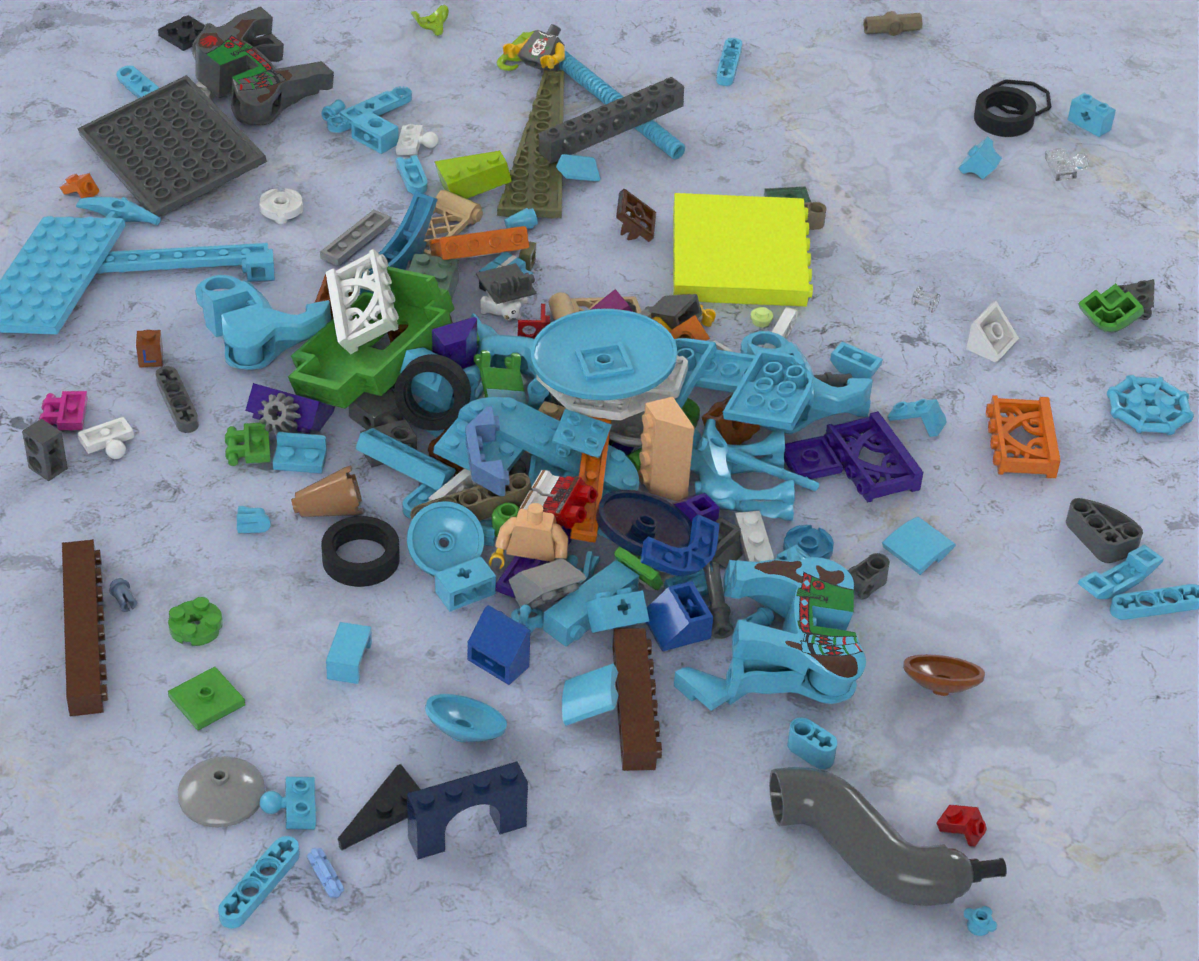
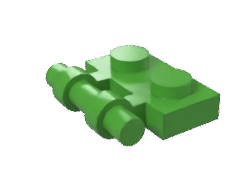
(256, 444)

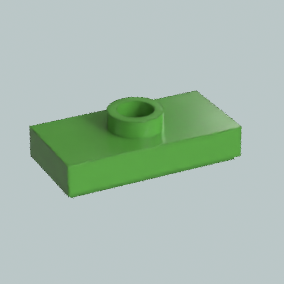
(645, 572)

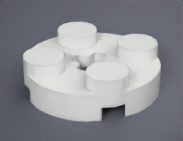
(281, 205)

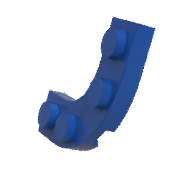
(684, 560)

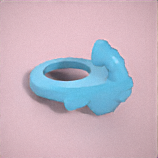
(530, 623)

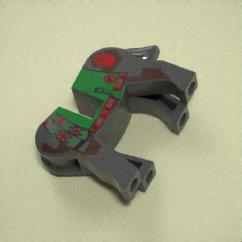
(238, 63)

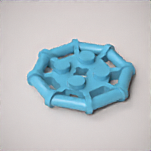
(1160, 407)

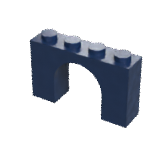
(434, 807)

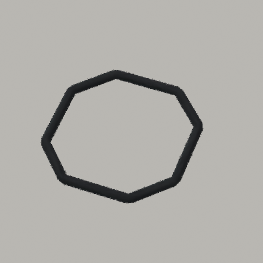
(1024, 83)

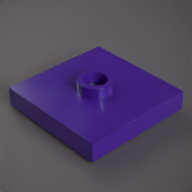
(812, 458)

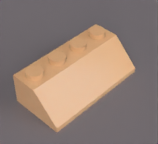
(666, 449)

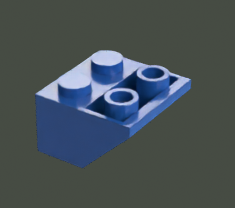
(679, 617)
(499, 645)

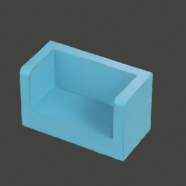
(347, 652)

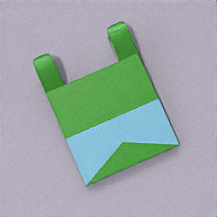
(501, 381)

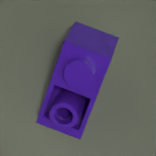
(698, 504)

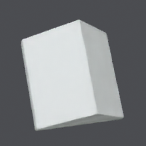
(991, 334)

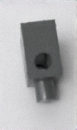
(375, 410)

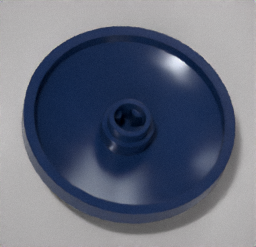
(633, 515)

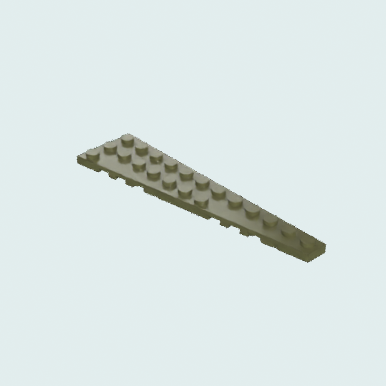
(534, 179)

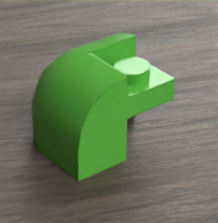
(1111, 309)

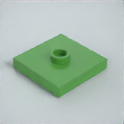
(206, 698)

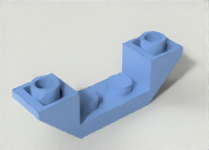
(489, 473)

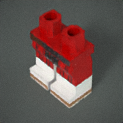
(562, 497)

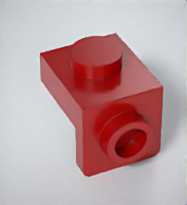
(964, 821)

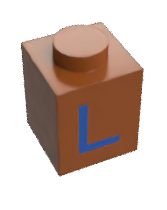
(149, 348)

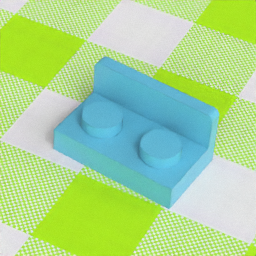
(300, 452)

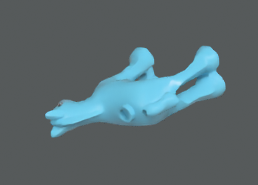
(501, 347)
(734, 497)

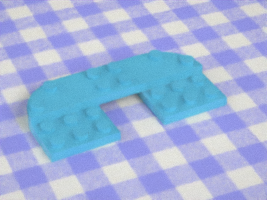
(765, 387)
(530, 431)

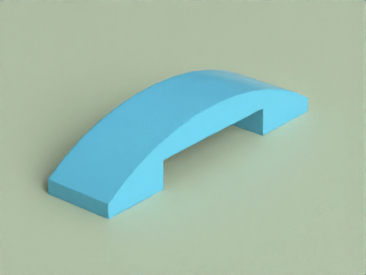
(1124, 576)

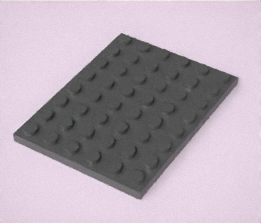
(171, 146)

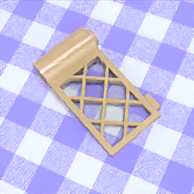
(453, 209)
(562, 305)

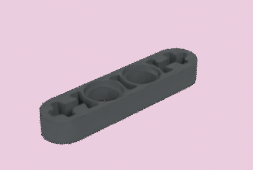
(175, 399)

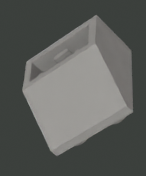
(545, 583)

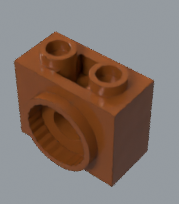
(732, 431)

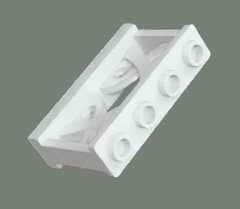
(340, 282)

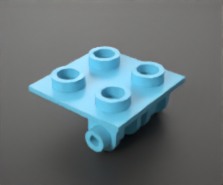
(580, 434)

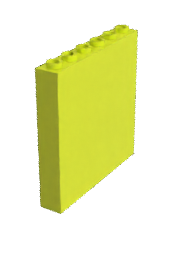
(741, 249)

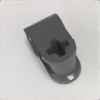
(870, 574)

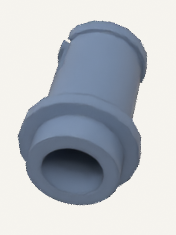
(121, 591)

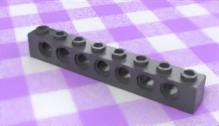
(611, 119)

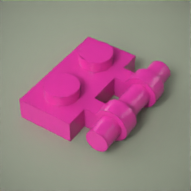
(71, 410)

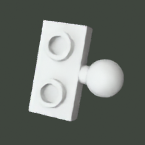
(411, 138)
(108, 436)

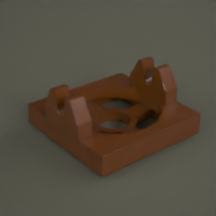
(636, 207)

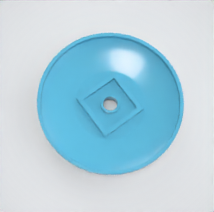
(572, 350)

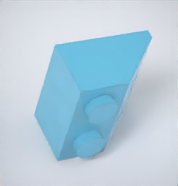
(429, 385)

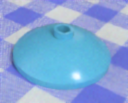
(446, 522)
(465, 718)

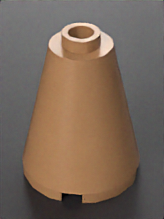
(331, 496)

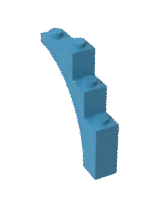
(409, 235)

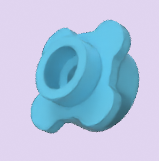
(982, 926)

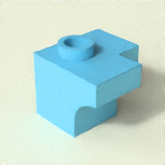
(981, 159)

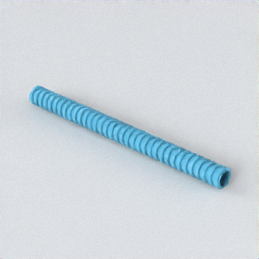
(607, 94)

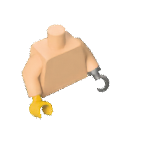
(531, 536)

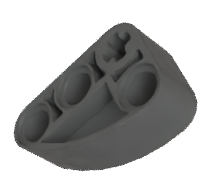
(1103, 529)

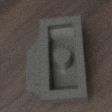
(728, 543)

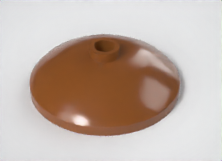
(943, 673)

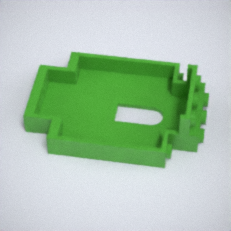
(338, 378)

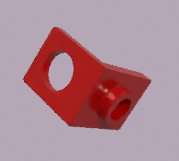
(537, 324)

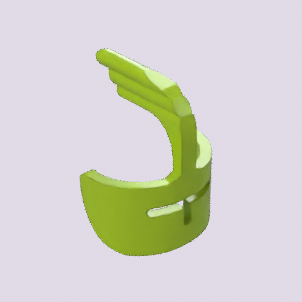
(435, 20)

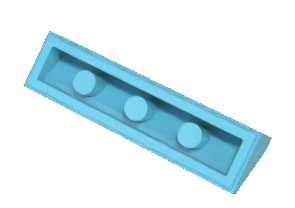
(404, 458)

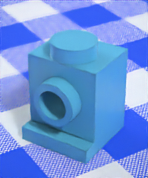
(259, 266)

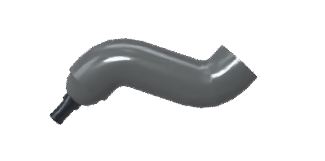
(870, 843)

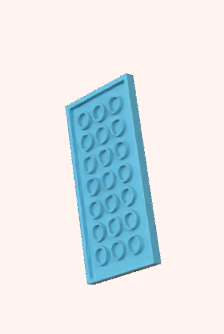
(54, 272)

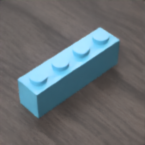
(569, 616)

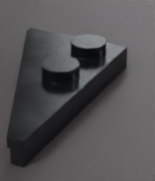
(382, 810)

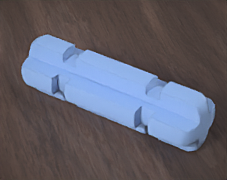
(325, 873)

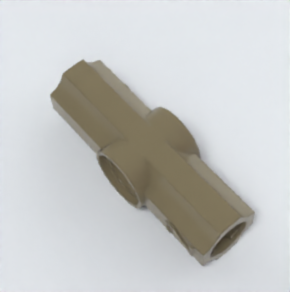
(892, 23)

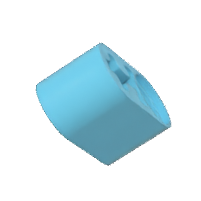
(812, 743)

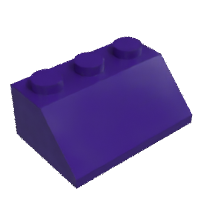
(457, 342)
(312, 412)

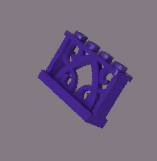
(875, 429)

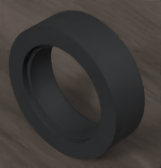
(1000, 125)
(412, 411)
(360, 529)

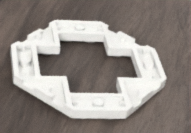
(626, 407)

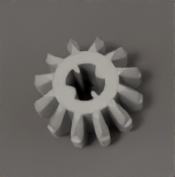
(277, 423)

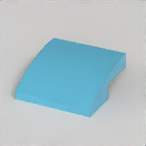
(918, 544)
(589, 694)

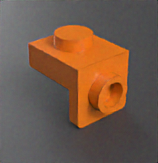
(82, 184)

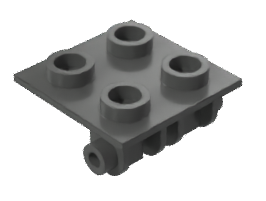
(507, 283)
(1144, 294)

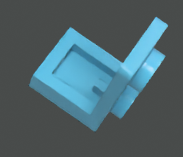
(928, 410)

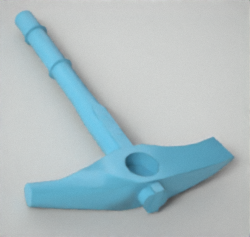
(118, 209)
(716, 453)

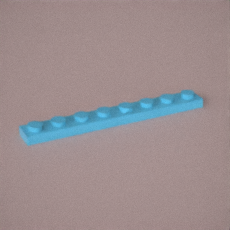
(178, 258)

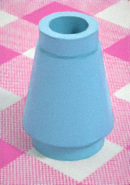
(525, 217)

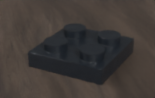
(181, 32)

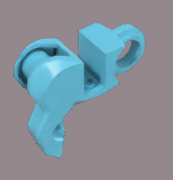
(249, 325)
(828, 400)

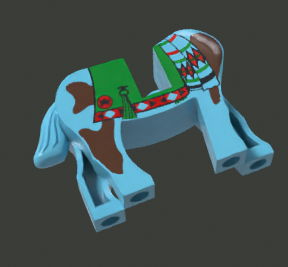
(813, 649)

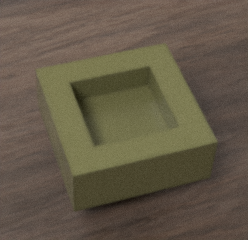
(529, 255)

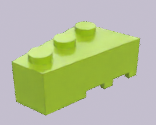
(473, 173)

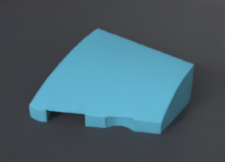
(704, 687)

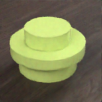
(761, 317)

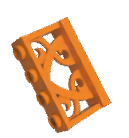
(480, 243)
(1027, 411)

